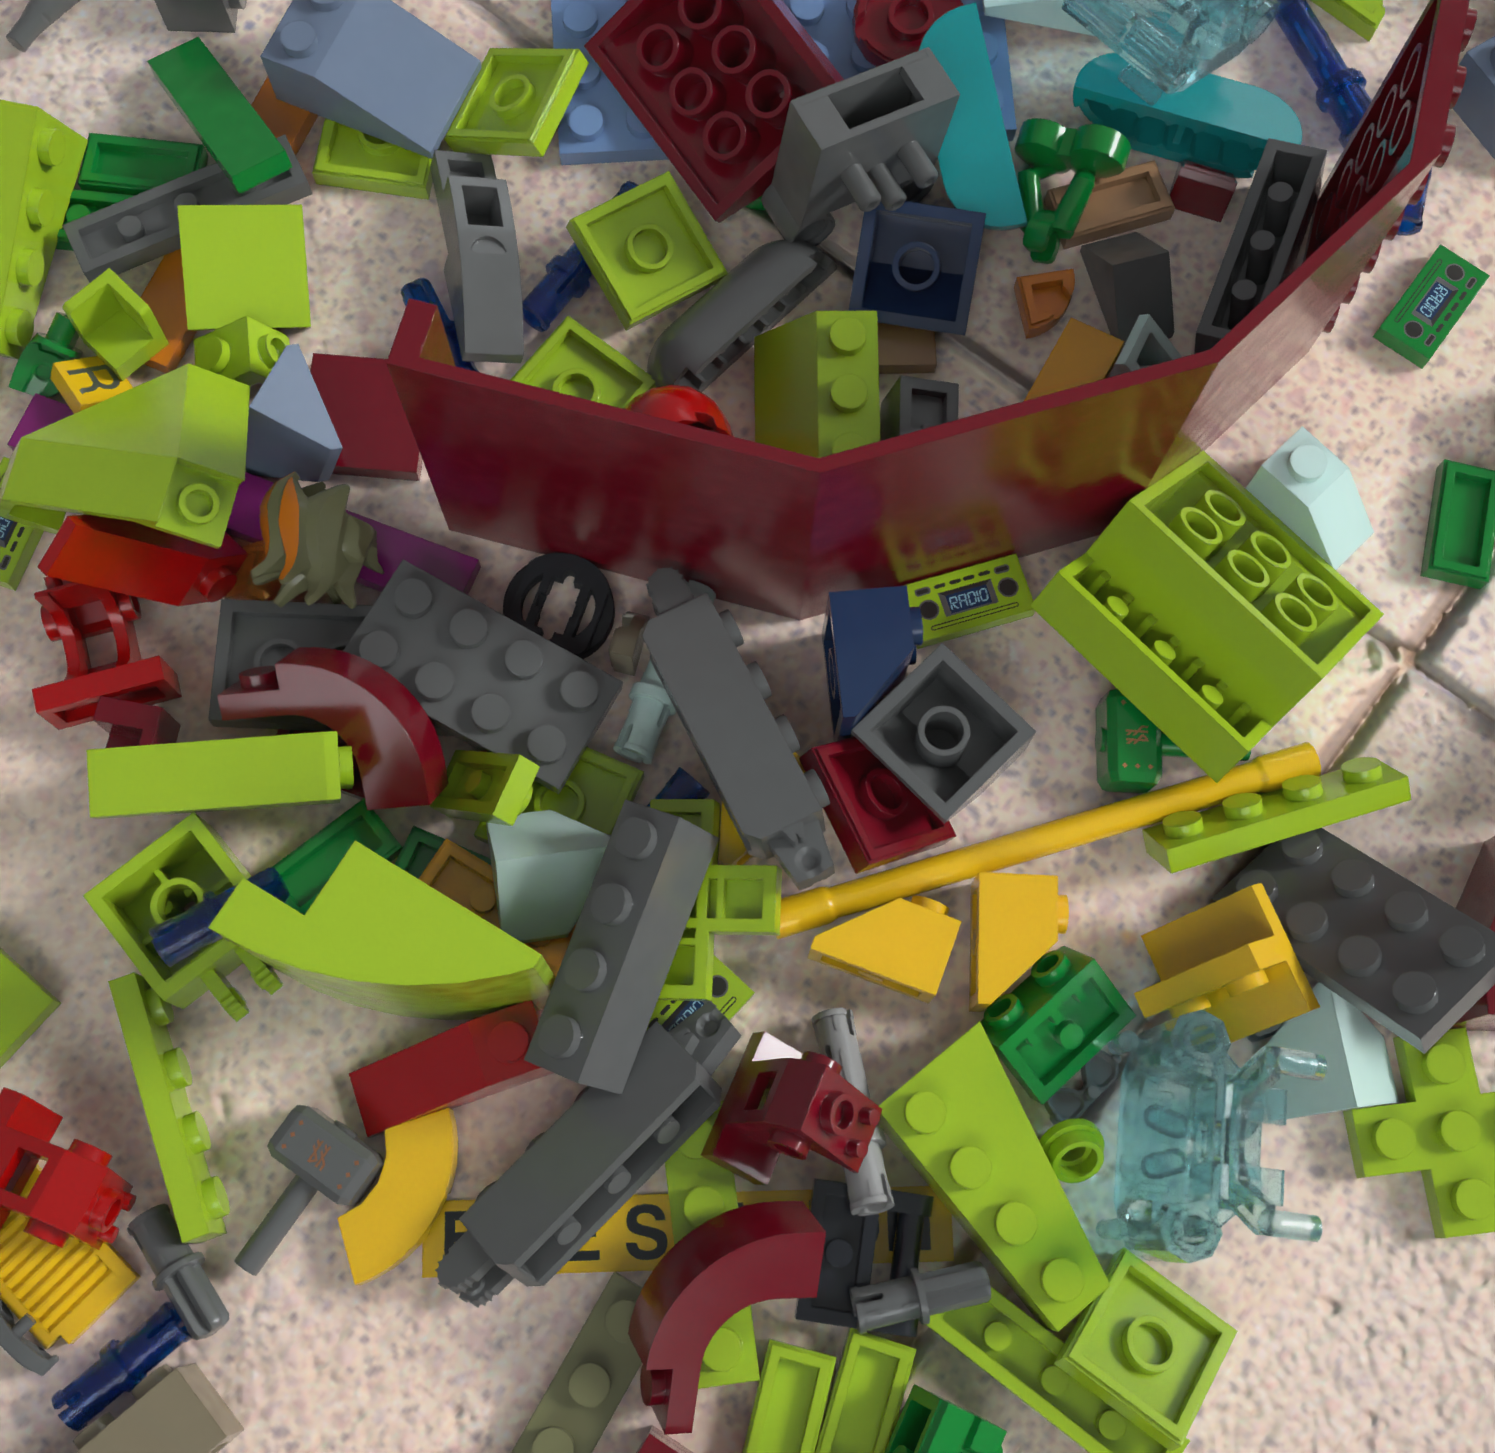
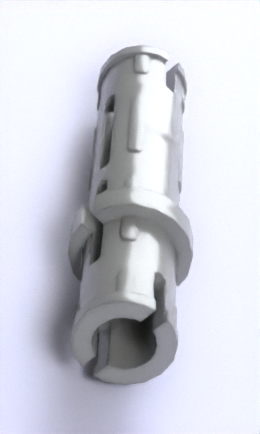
(836, 1037)

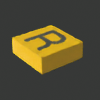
(86, 382)

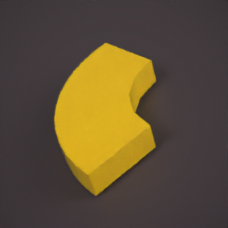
(406, 1198)

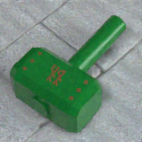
(1129, 746)

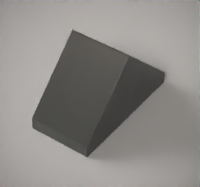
(1130, 281)

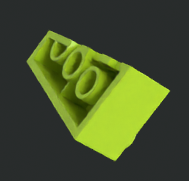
(36, 182)
(989, 1170)

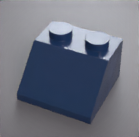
(918, 266)
(867, 650)

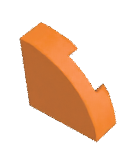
(1043, 299)

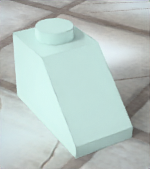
(1314, 497)

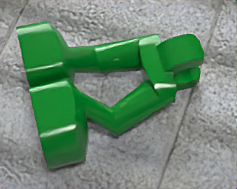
(1052, 149)

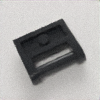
(850, 1252)

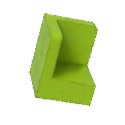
(115, 324)

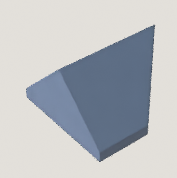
(291, 424)

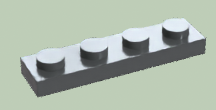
(149, 223)

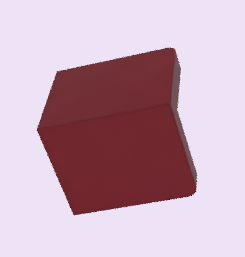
(135, 723)

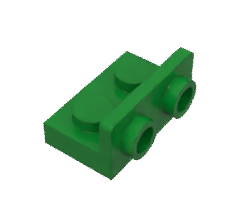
(1055, 1021)

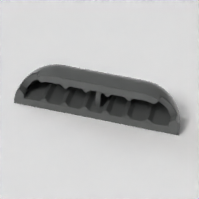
(736, 310)

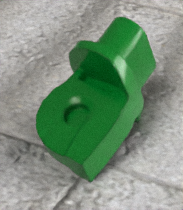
(36, 361)

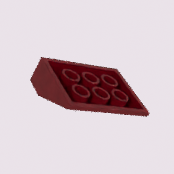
(713, 86)

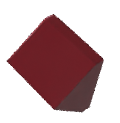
(1202, 190)

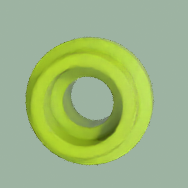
(1074, 1149)

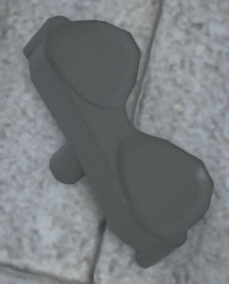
(1096, 1077)
(19, 1348)

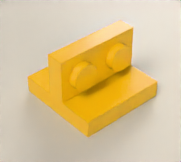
(1228, 963)

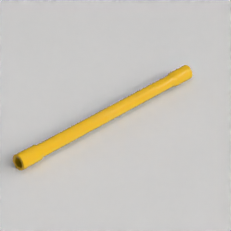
(826, 904)

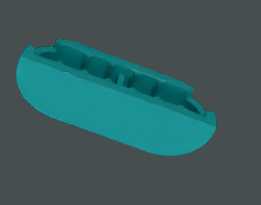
(1207, 123)
(976, 149)

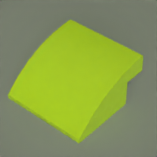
(1206, 612)
(387, 944)

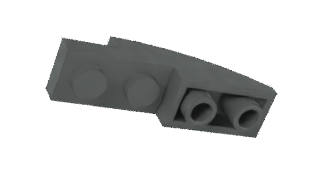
(481, 257)

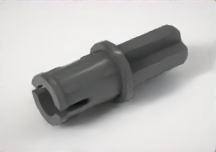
(179, 1272)
(920, 1295)

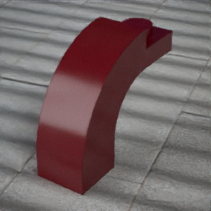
(366, 706)
(705, 1280)

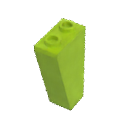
(218, 775)

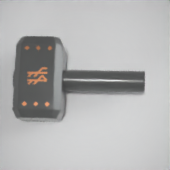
(326, 1160)

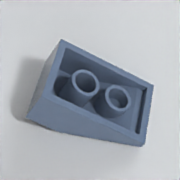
(370, 70)

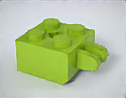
(157, 888)

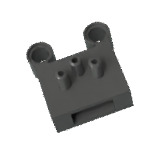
(860, 144)

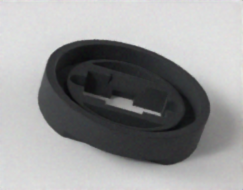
(588, 579)

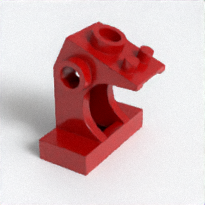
(80, 612)
(75, 1188)

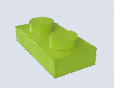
(487, 787)

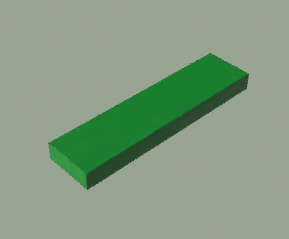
(220, 115)

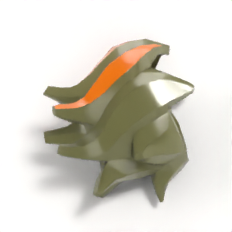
(313, 542)

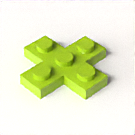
(728, 903)
(1440, 1130)

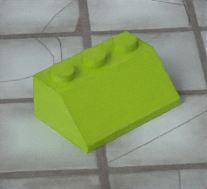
(818, 383)

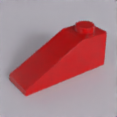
(141, 561)
(449, 1069)

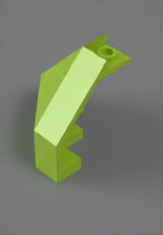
(146, 456)

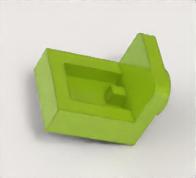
(241, 350)

